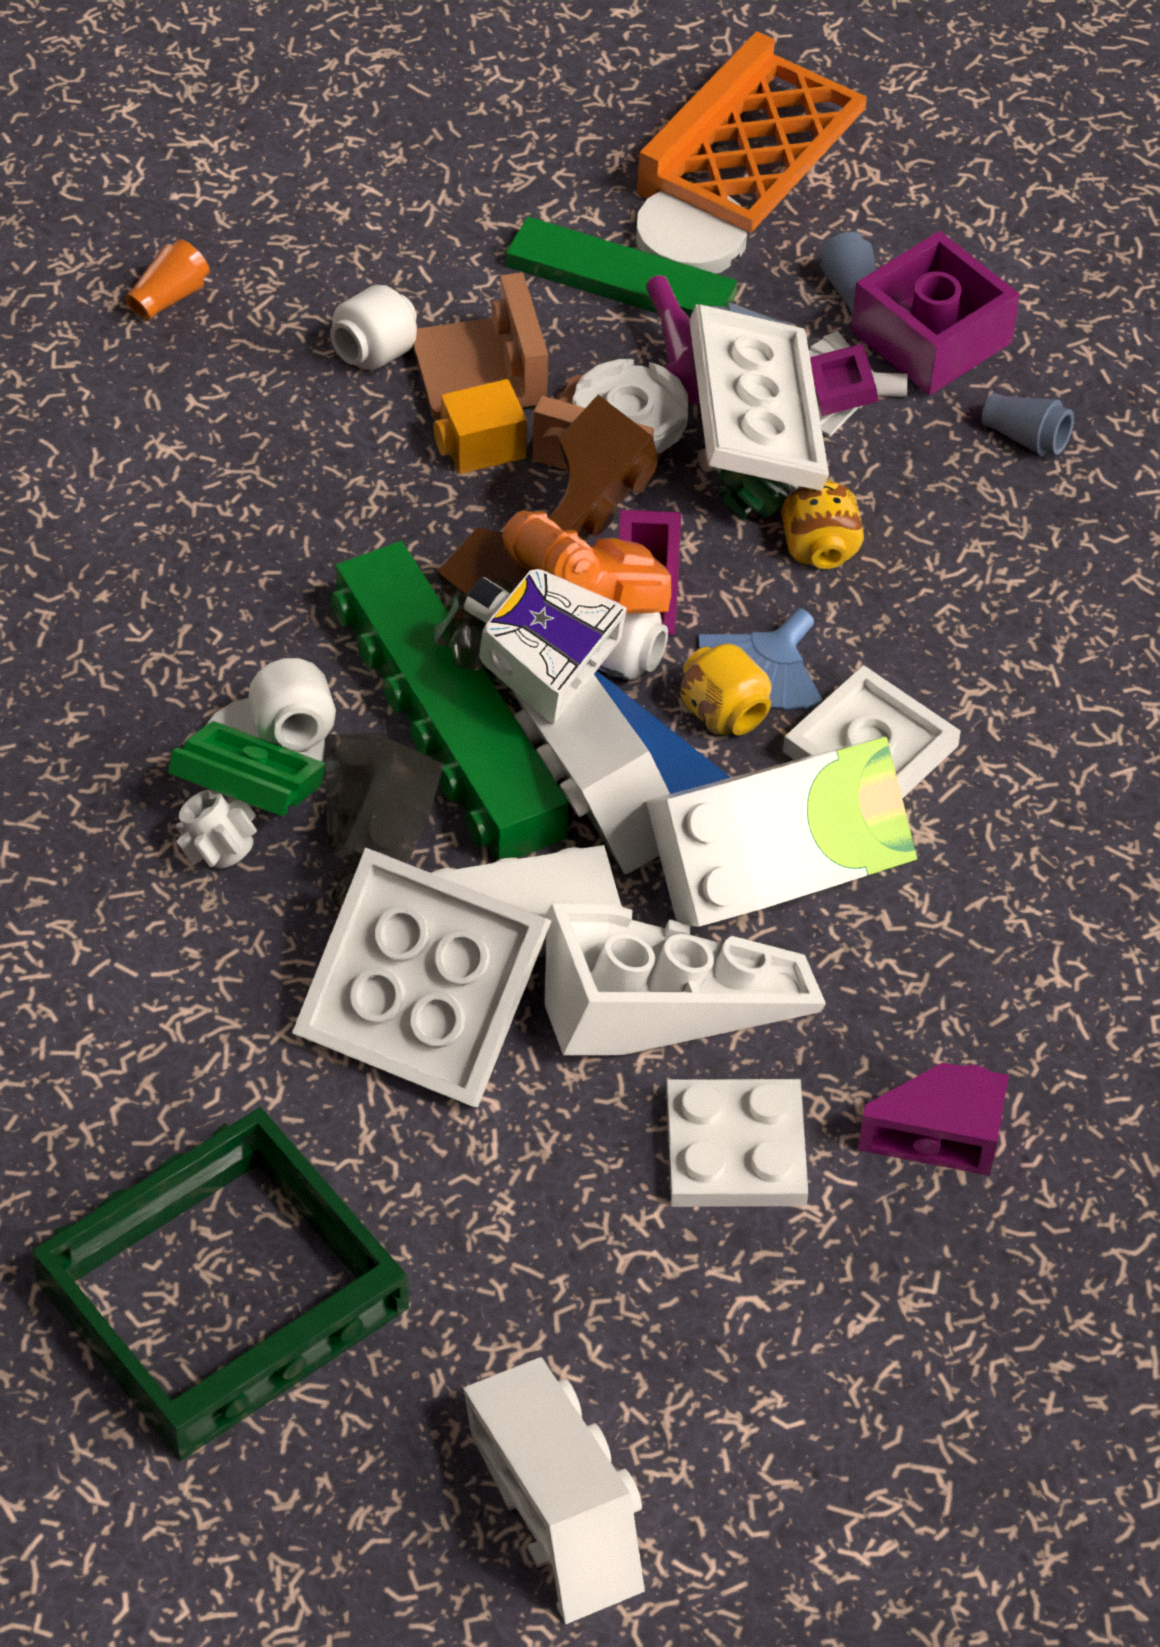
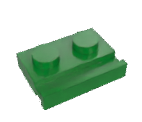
(247, 768)

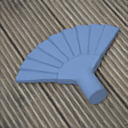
(779, 659)

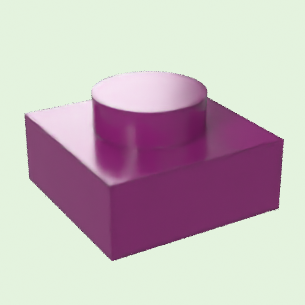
(843, 380)

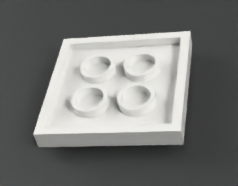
(421, 977)

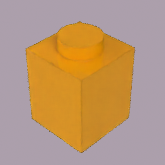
(481, 426)

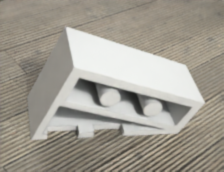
(603, 770)

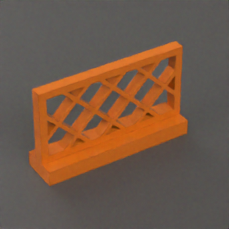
(715, 117)

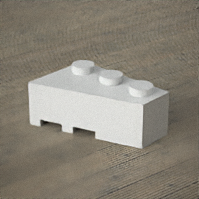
(560, 1484)

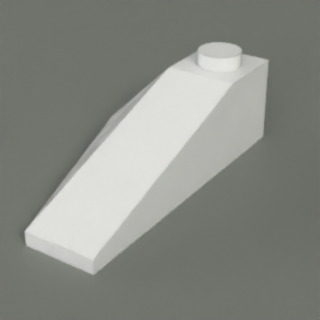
(646, 986)

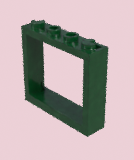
(278, 1361)

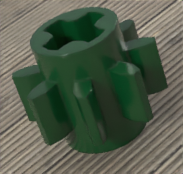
(752, 493)

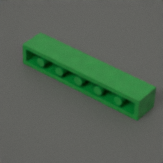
(452, 710)

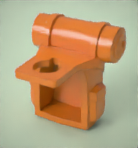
(609, 568)

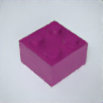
(934, 312)

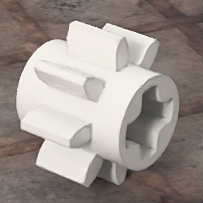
(215, 829)

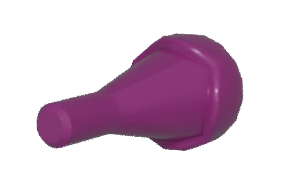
(676, 335)

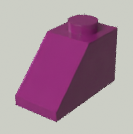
(939, 1118)

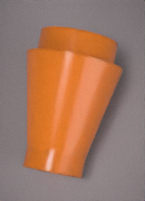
(170, 277)

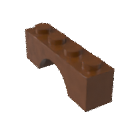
(604, 460)

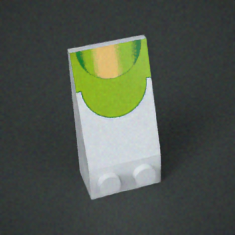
(781, 832)

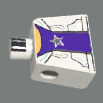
(545, 637)

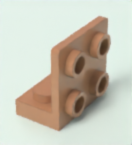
(486, 350)

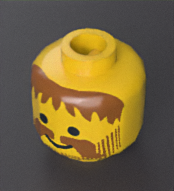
(822, 525)
(725, 689)

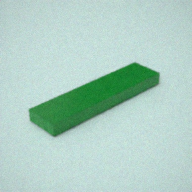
(611, 268)

